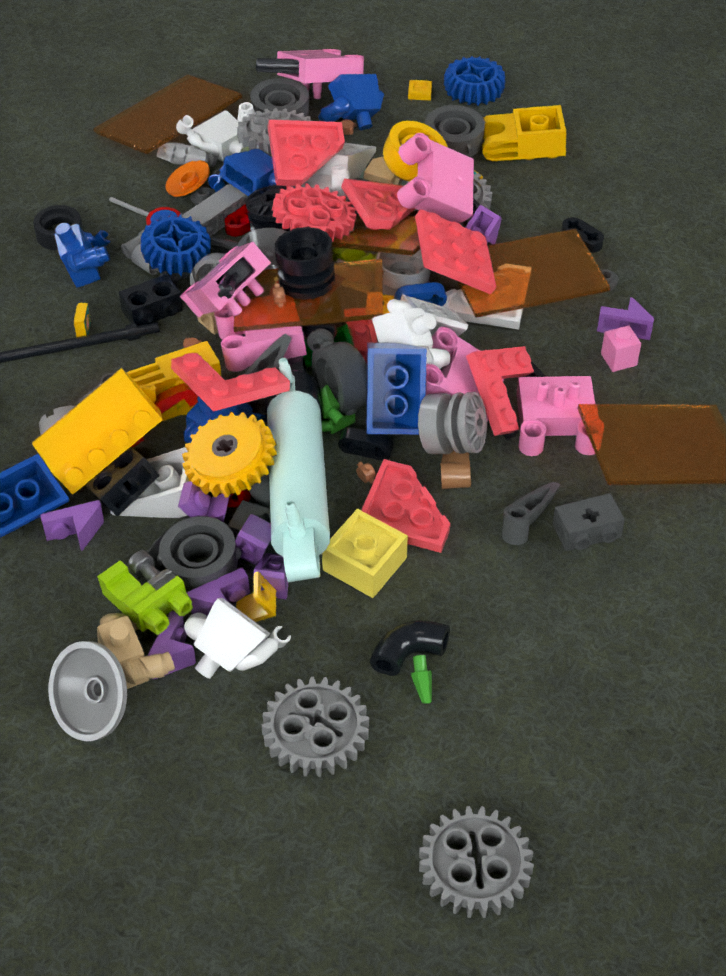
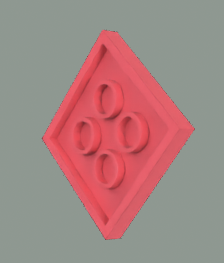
(455, 251)

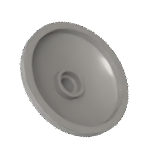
(87, 691)

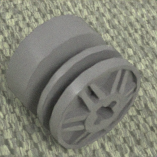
(402, 271)
(452, 423)

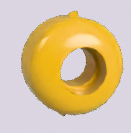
(399, 135)

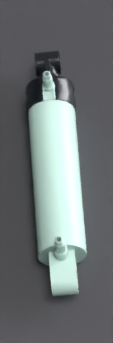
(298, 475)

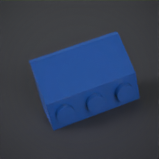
(394, 387)
(26, 493)

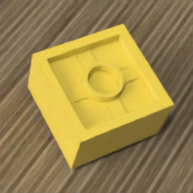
(365, 553)

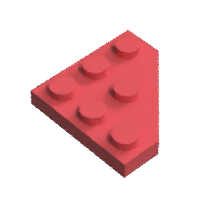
(302, 148)
(376, 203)
(407, 506)

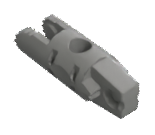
(181, 154)

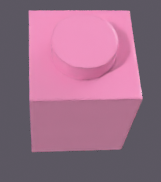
(620, 348)

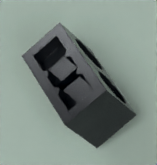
(151, 300)
(123, 481)

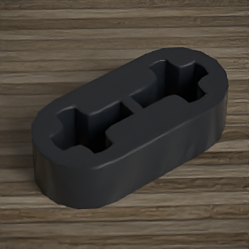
(592, 237)
(360, 443)

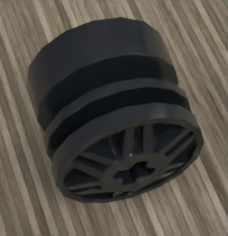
(259, 208)
(305, 263)

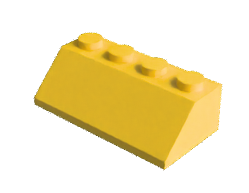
(97, 431)

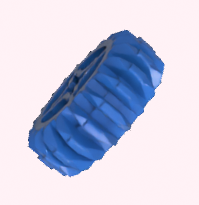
(474, 80)
(174, 244)

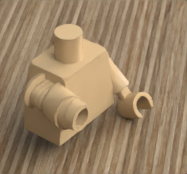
(119, 636)

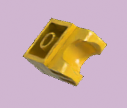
(525, 134)
(164, 377)

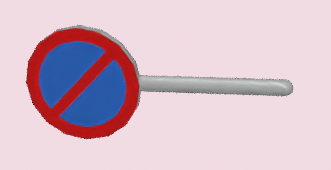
(153, 215)

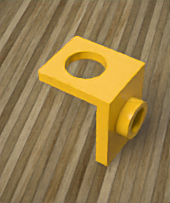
(259, 604)

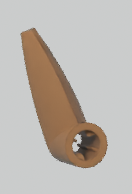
(455, 470)

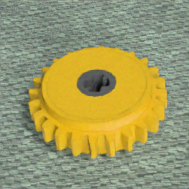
(229, 454)

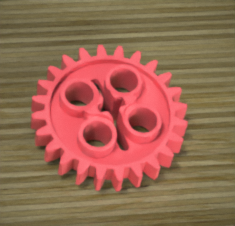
(314, 209)

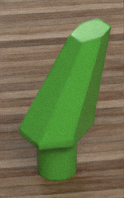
(330, 406)
(329, 425)
(422, 679)

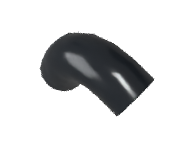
(408, 639)

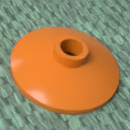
(187, 178)

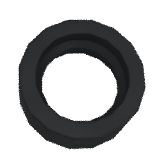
(50, 216)

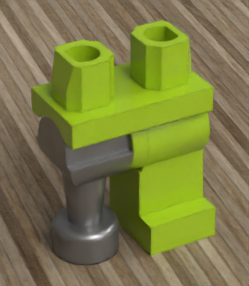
(147, 603)

